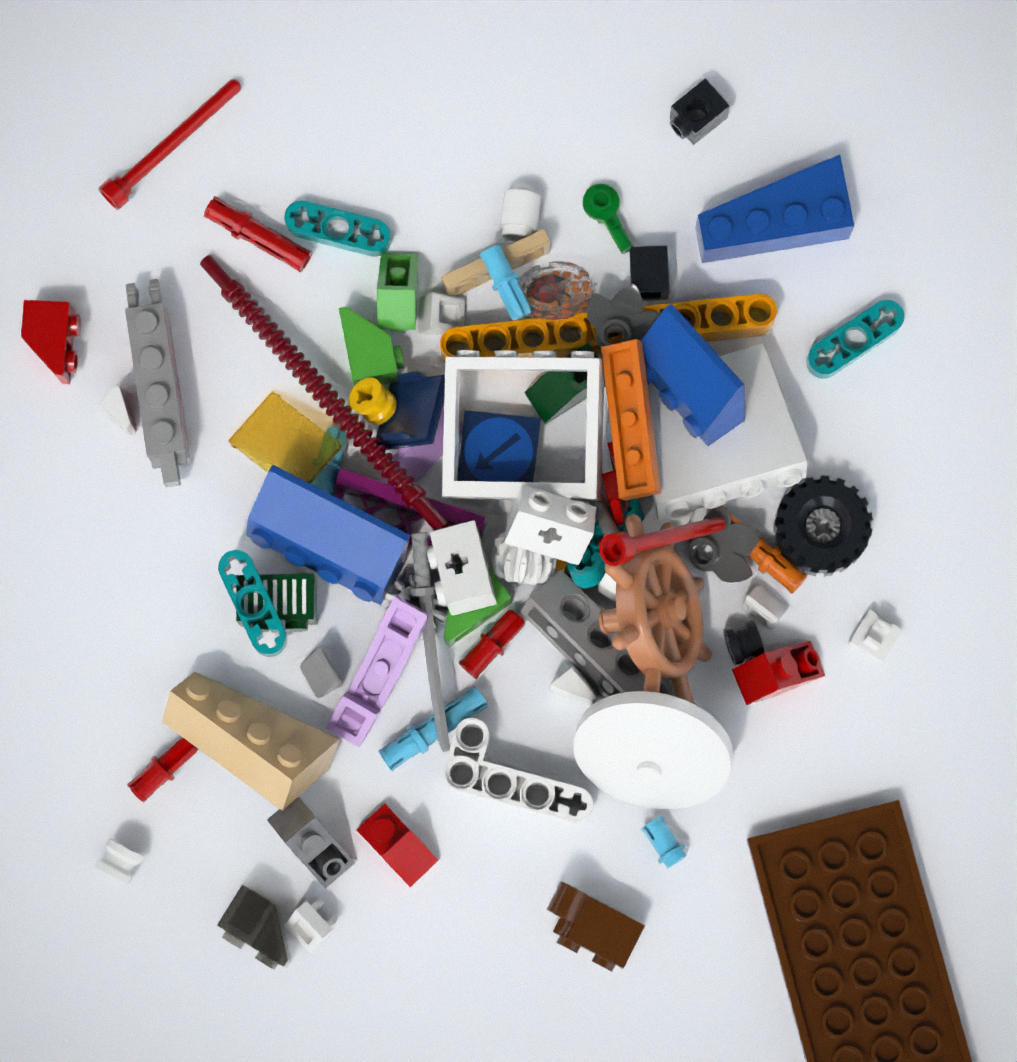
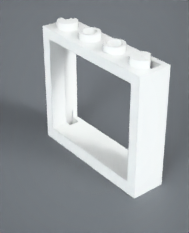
(509, 361)

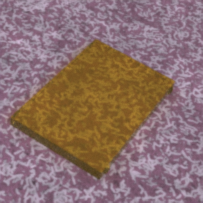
(286, 439)

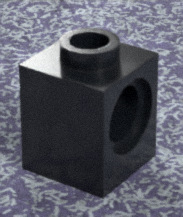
(700, 97)

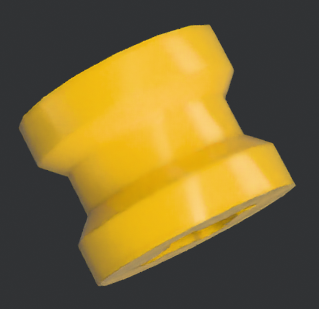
(372, 401)

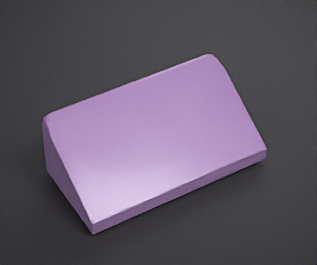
(420, 459)

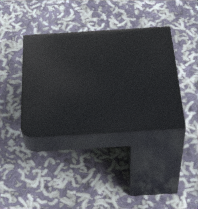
(650, 271)

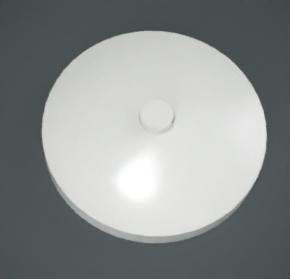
(653, 750)

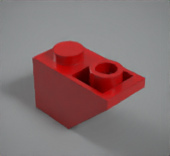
(50, 332)
(778, 672)

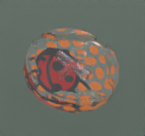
(557, 290)

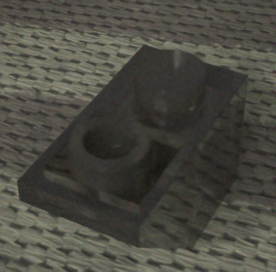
(258, 924)

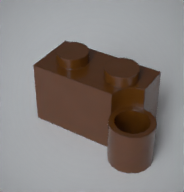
(593, 927)

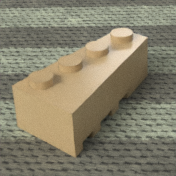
(249, 738)

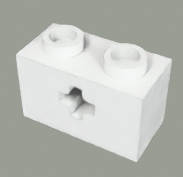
(550, 525)
(455, 547)

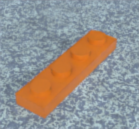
(630, 420)

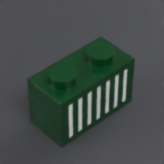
(292, 597)

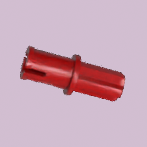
(492, 643)
(161, 769)

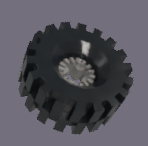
(815, 501)

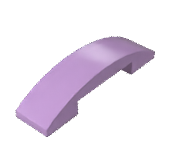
(379, 671)

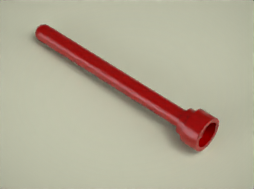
(118, 189)
(620, 547)

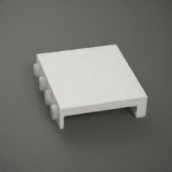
(741, 463)

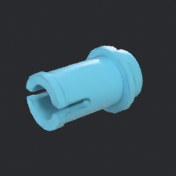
(664, 842)

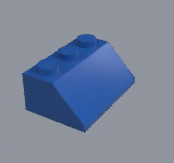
(692, 378)

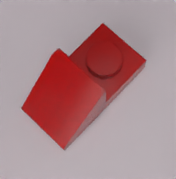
(397, 845)

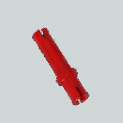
(249, 229)

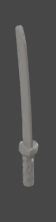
(424, 591)

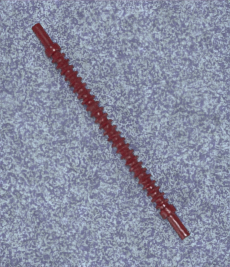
(234, 292)

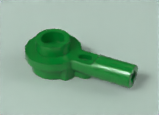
(602, 204)

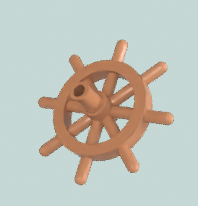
(657, 614)

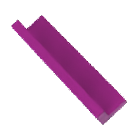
(386, 497)

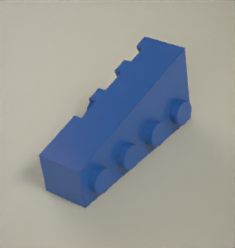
(784, 215)

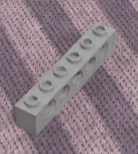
(573, 637)

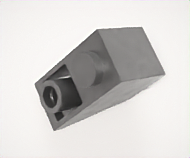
(311, 842)

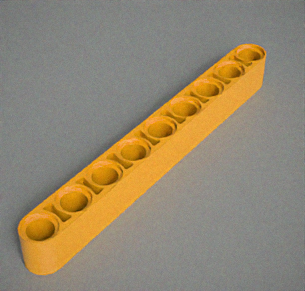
(550, 330)

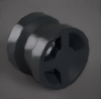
(743, 642)

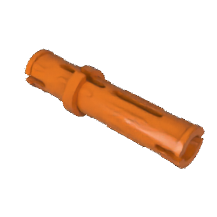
(775, 564)

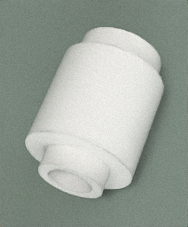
(519, 212)

